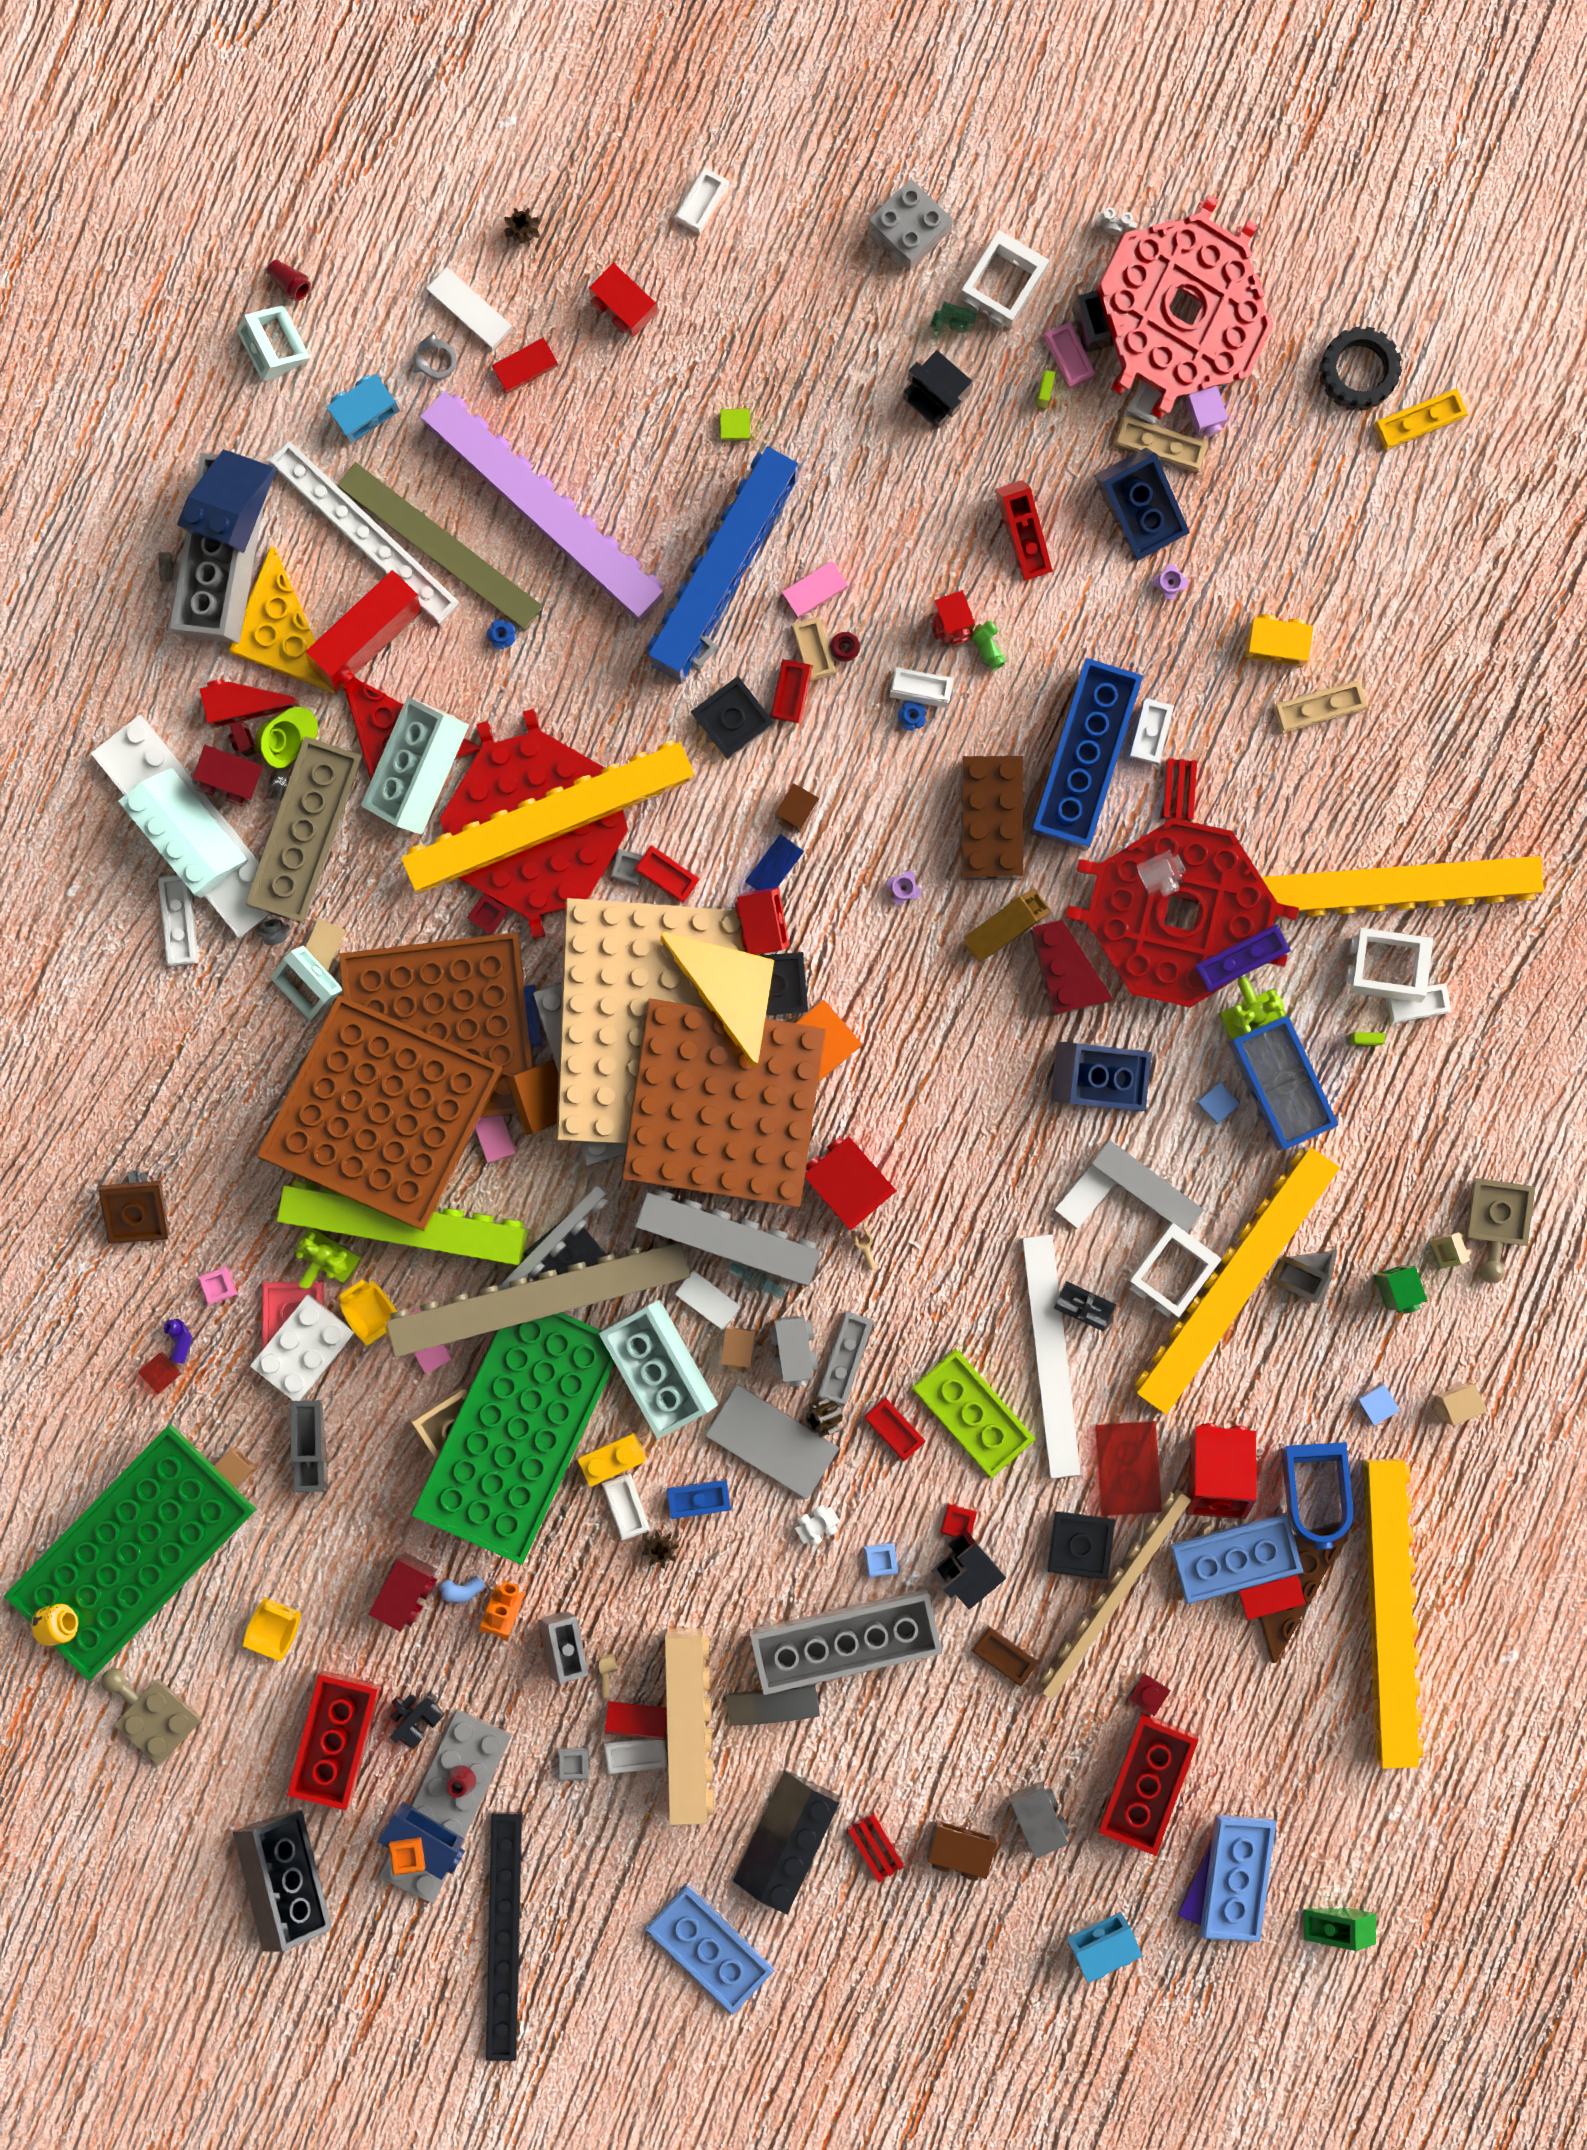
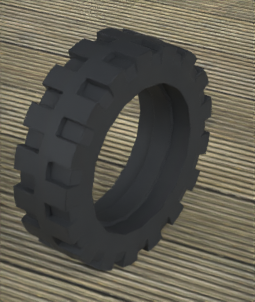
(1381, 346)

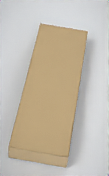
(1168, 445)
(1320, 706)

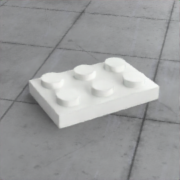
(303, 1349)

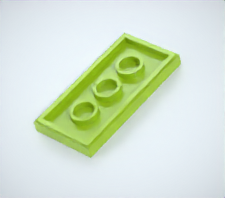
(973, 1413)

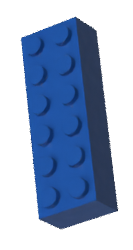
(1086, 754)

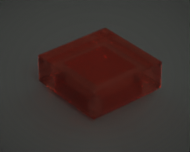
(160, 1372)

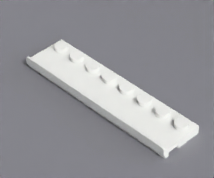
(139, 754)

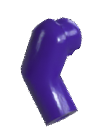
(181, 1337)

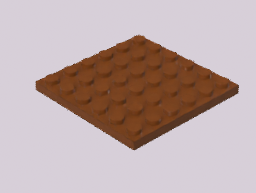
(455, 992)
(380, 1113)
(714, 1119)

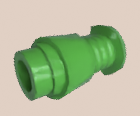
(987, 648)

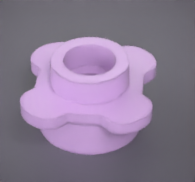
(1173, 574)
(908, 880)

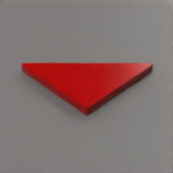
(374, 721)

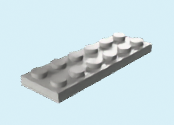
(468, 1744)

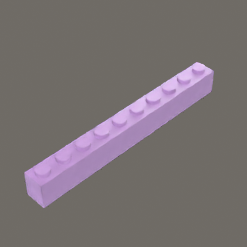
(543, 506)

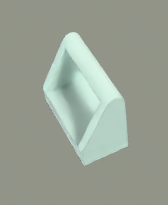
(259, 347)
(313, 975)

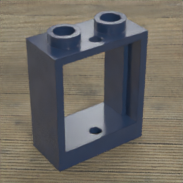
(440, 1845)

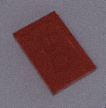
(1128, 1468)

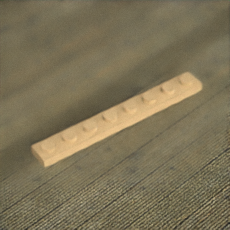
(1107, 1602)

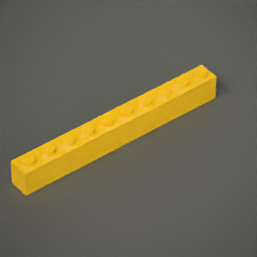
(549, 817)
(1409, 886)
(1236, 1279)
(1391, 1613)

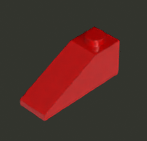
(1024, 529)
(233, 702)

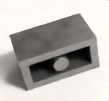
(563, 1647)
(1038, 1819)

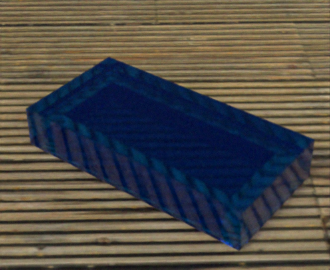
(775, 864)
(532, 1016)

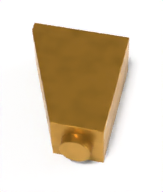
(1007, 925)

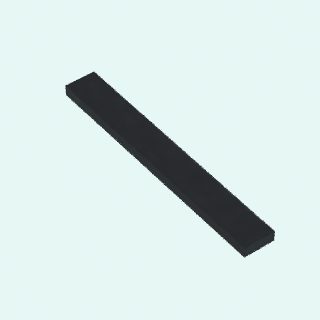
(504, 1936)

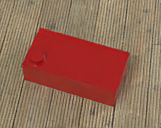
(363, 631)
(334, 1740)
(1148, 1784)

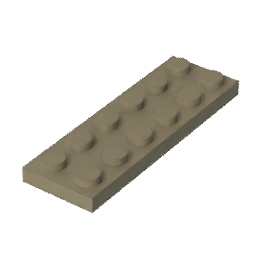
(304, 830)

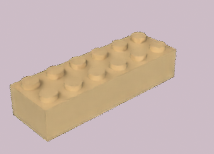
(686, 1726)

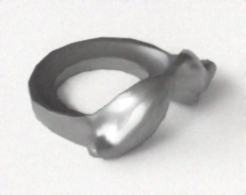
(421, 365)

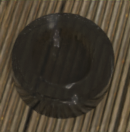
(166, 569)
(277, 785)

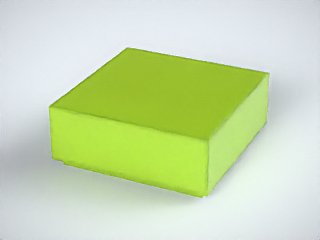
(1045, 389)
(735, 424)
(1366, 1039)

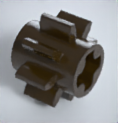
(525, 234)
(823, 1417)
(655, 1556)

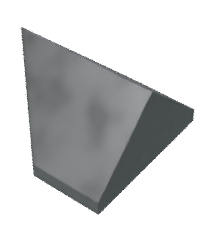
(1306, 1274)

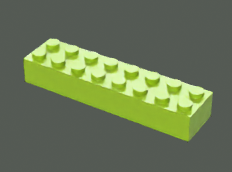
(446, 1231)

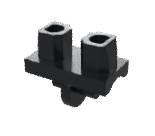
(1084, 1306)
(407, 1731)

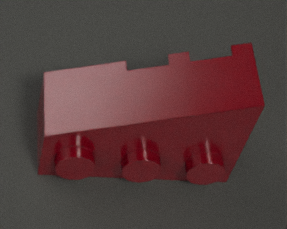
(1066, 971)

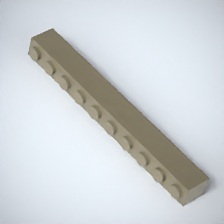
(535, 1299)

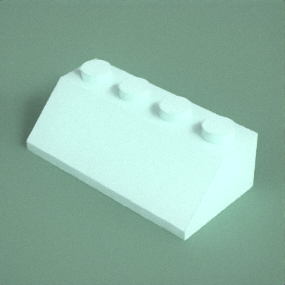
(414, 765)
(183, 831)
(658, 1369)

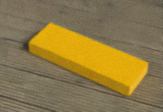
(1420, 419)

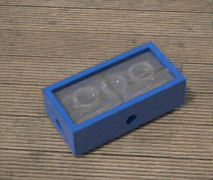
(1283, 1083)

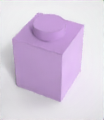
(1206, 411)

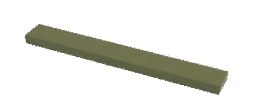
(440, 546)

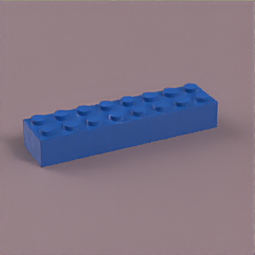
(723, 564)

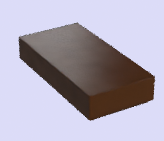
(1004, 1655)

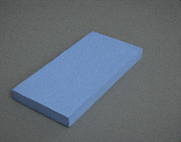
(1236, 1558)
(1237, 1878)
(709, 1949)

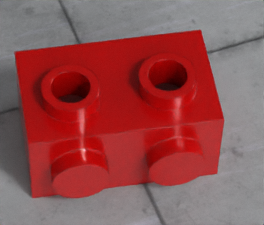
(622, 300)
(952, 619)
(762, 921)

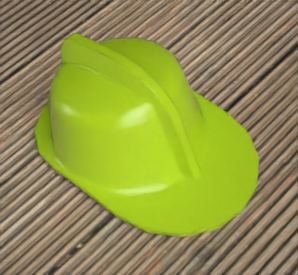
(282, 737)

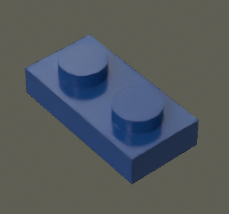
(698, 1499)

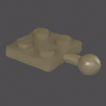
(1500, 1215)
(155, 1720)

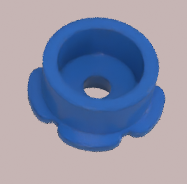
(501, 642)
(912, 723)

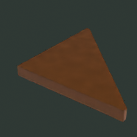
(1281, 1625)

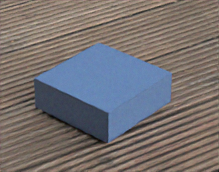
(1218, 1103)

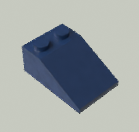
(227, 500)
(1142, 503)
(1101, 1076)

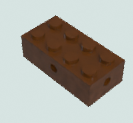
(992, 818)

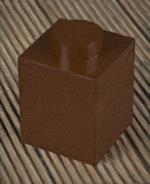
(796, 809)

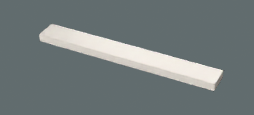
(362, 530)
(1051, 1356)

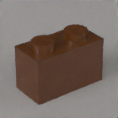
(961, 1850)

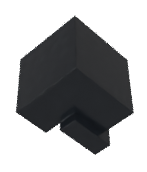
(1091, 322)
(937, 389)
(967, 1571)

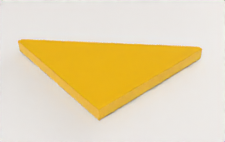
(276, 626)
(731, 986)

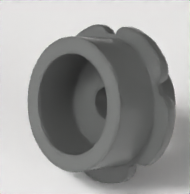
(136, 1176)

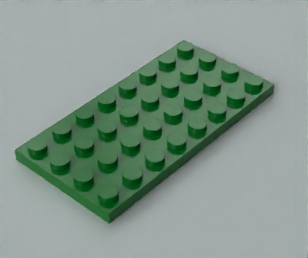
(516, 1434)
(133, 1548)

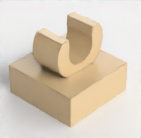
(1450, 1250)

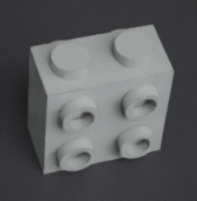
(909, 225)
(795, 1359)

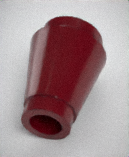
(289, 280)
(462, 1775)

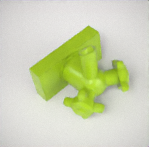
(1253, 1012)
(326, 1255)

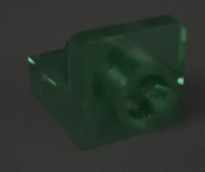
(956, 317)

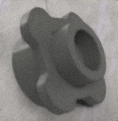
(273, 932)

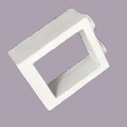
(1016, 254)
(1413, 993)
(1190, 1244)

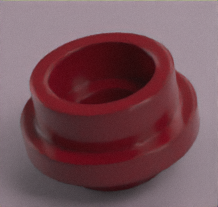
(845, 637)

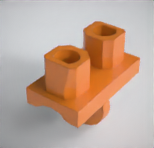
(502, 1610)

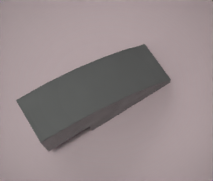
(308, 1446)
(787, 1705)

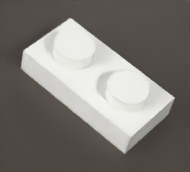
(1151, 731)

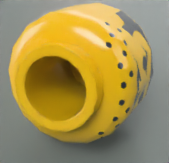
(54, 1625)

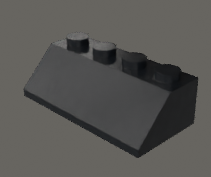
(786, 1841)
(282, 1881)

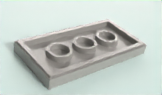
(772, 1441)

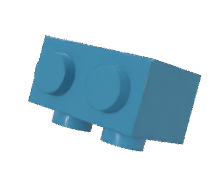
(362, 407)
(1104, 1947)

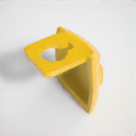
(366, 1310)
(272, 1629)

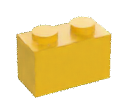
(1279, 640)
(612, 1459)

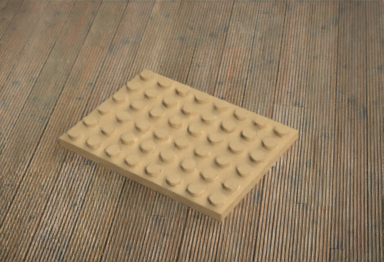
(608, 975)

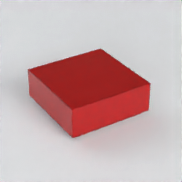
(957, 1520)

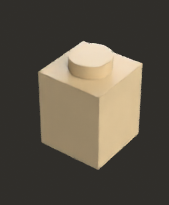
(1460, 1404)

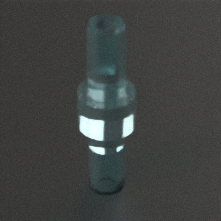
(757, 1280)

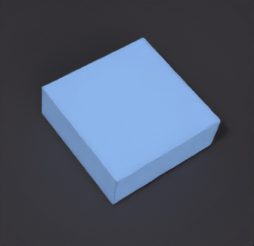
(1378, 1404)
(881, 1560)

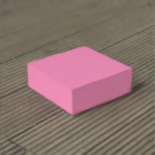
(217, 1285)

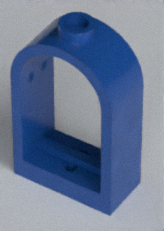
(1318, 1453)

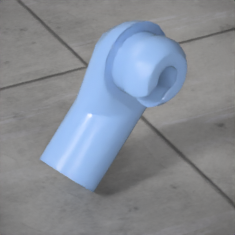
(461, 1594)

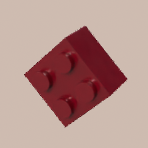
(226, 775)
(402, 1592)

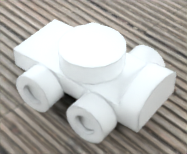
(1115, 225)
(811, 1528)

